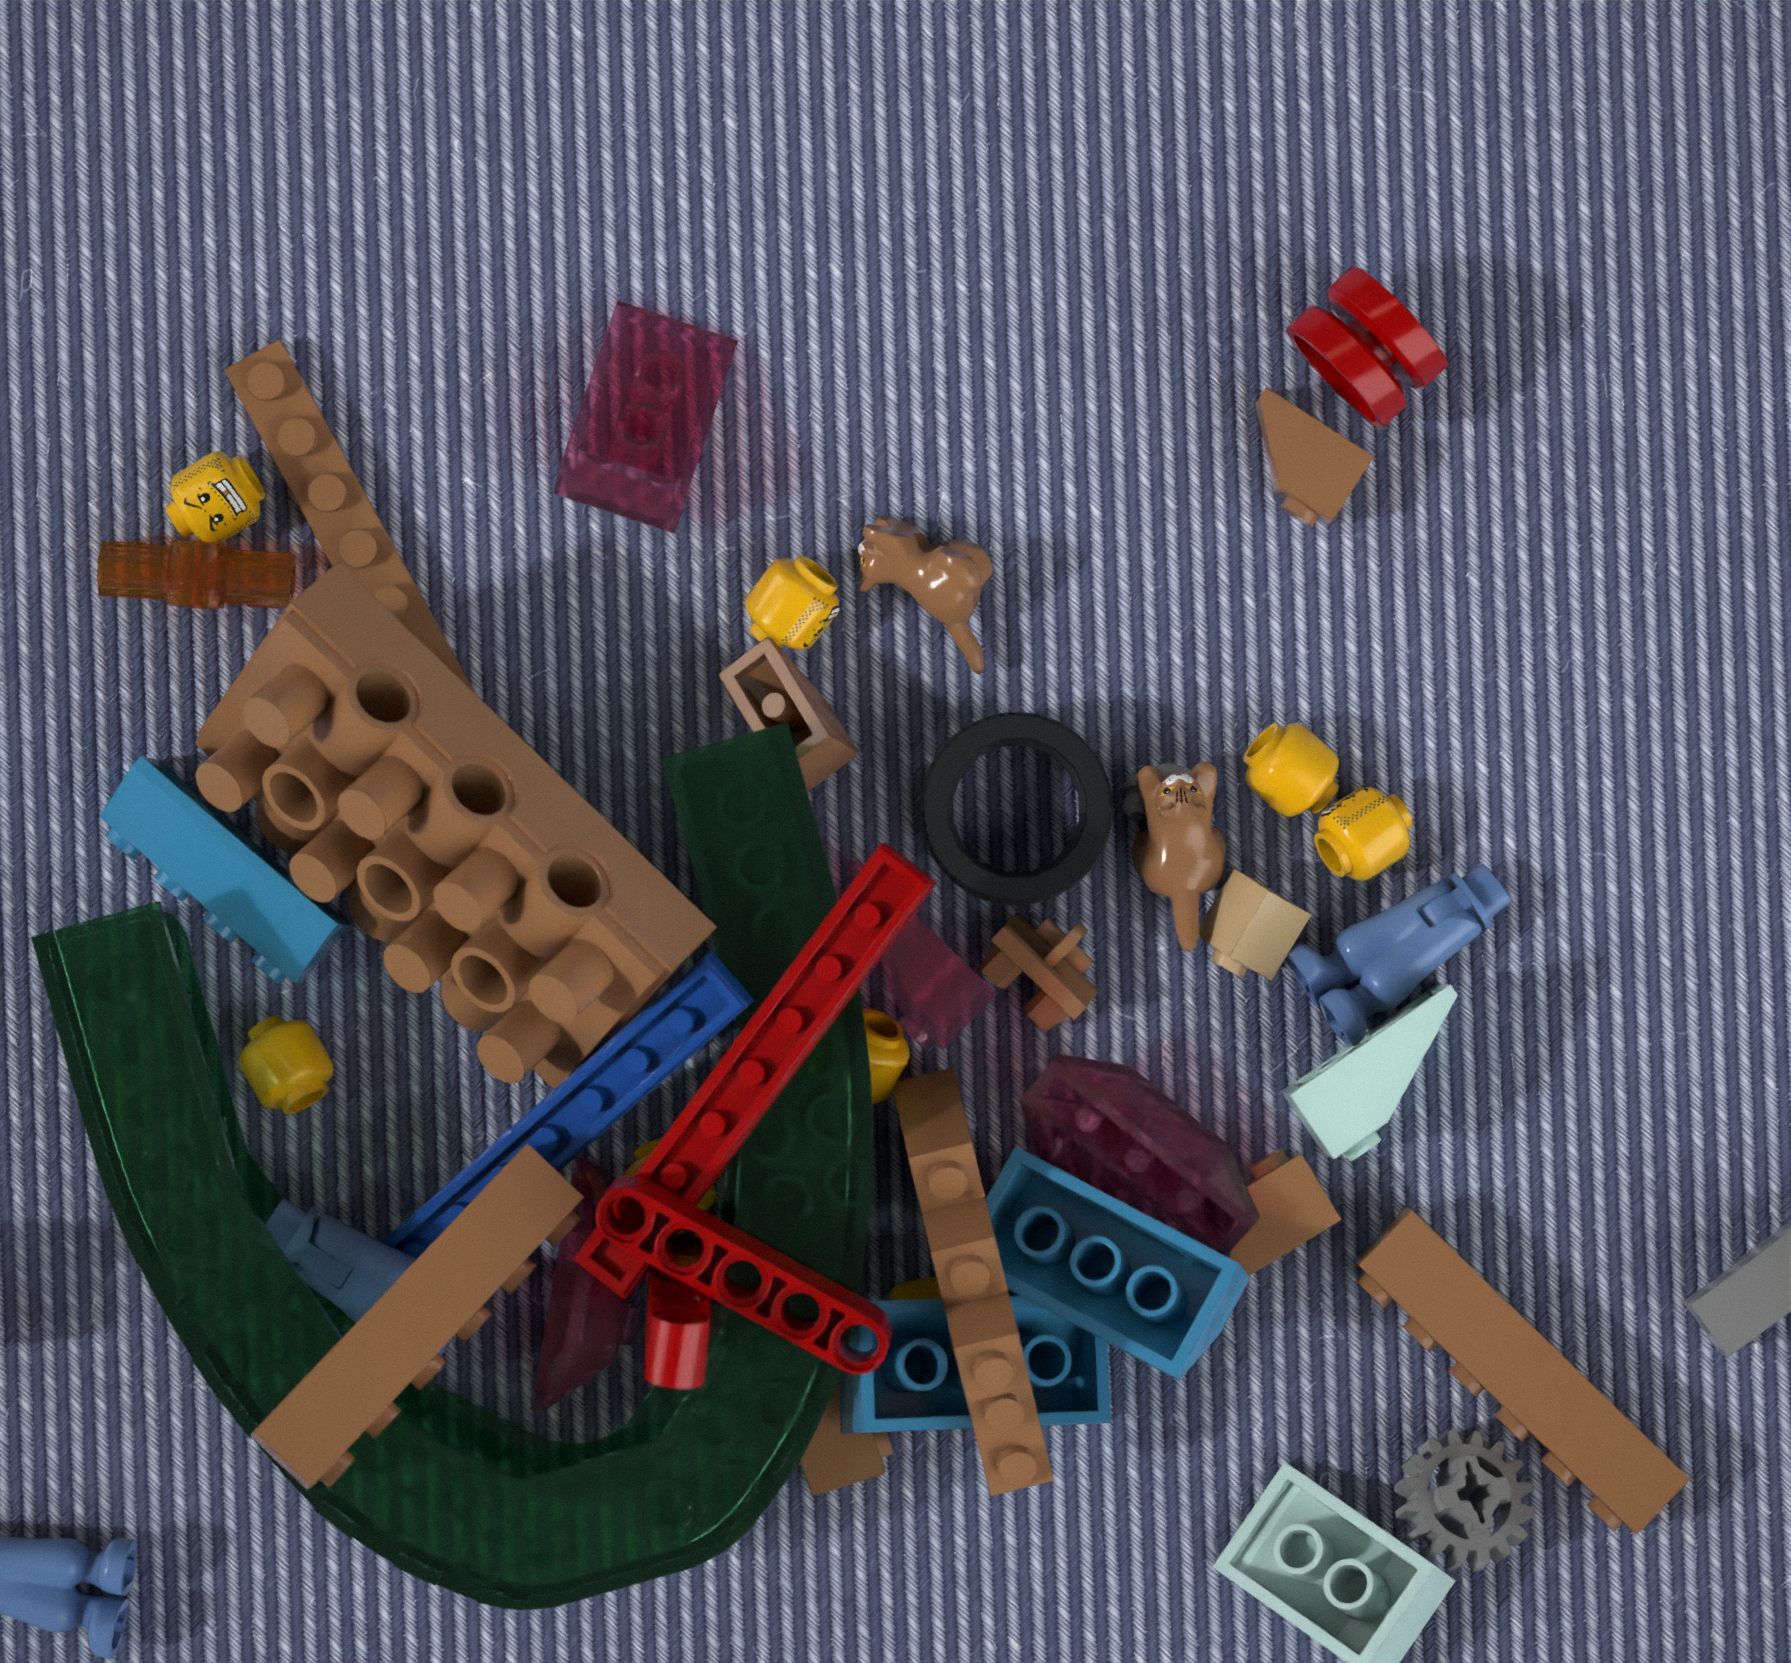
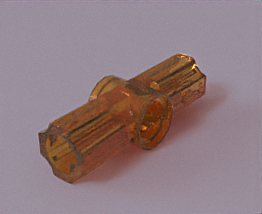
(196, 574)

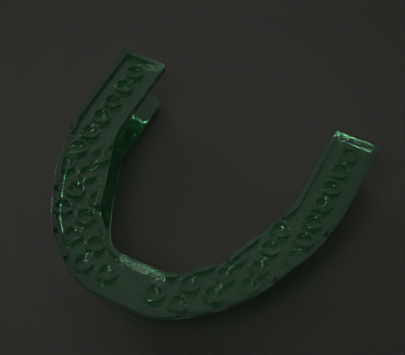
(447, 1481)

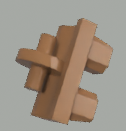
(1050, 961)

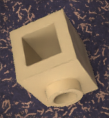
(1251, 926)

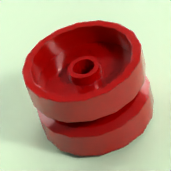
(1367, 346)

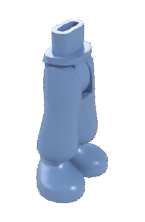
(1395, 950)
(338, 1258)
(41, 1580)

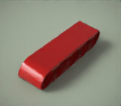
(760, 1303)
(676, 1326)

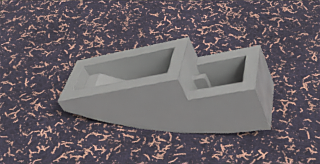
(1747, 1295)

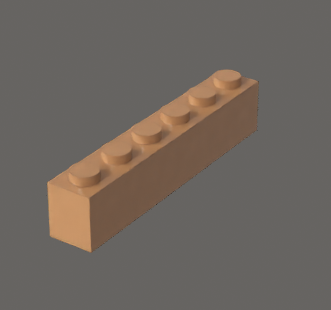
(417, 1317)
(1521, 1371)

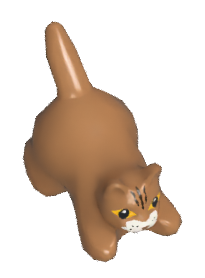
(939, 577)
(1181, 849)

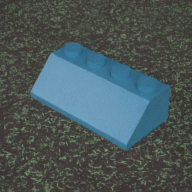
(221, 869)
(1110, 1265)
(922, 1385)

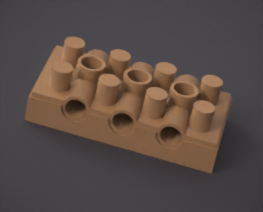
(443, 835)

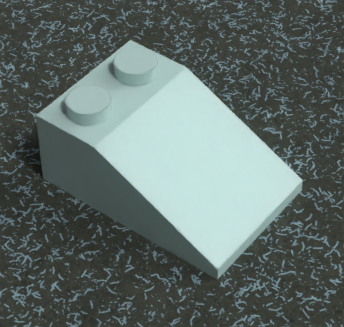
(1362, 1084)
(1333, 1571)

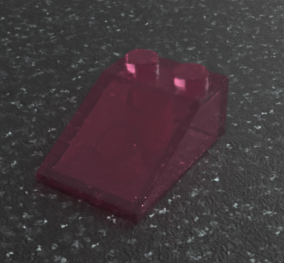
(645, 417)
(930, 983)

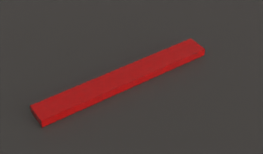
(769, 1050)

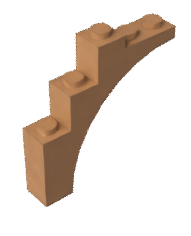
(972, 1282)

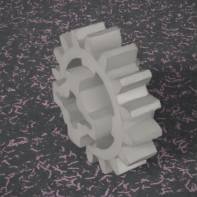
(1463, 1526)

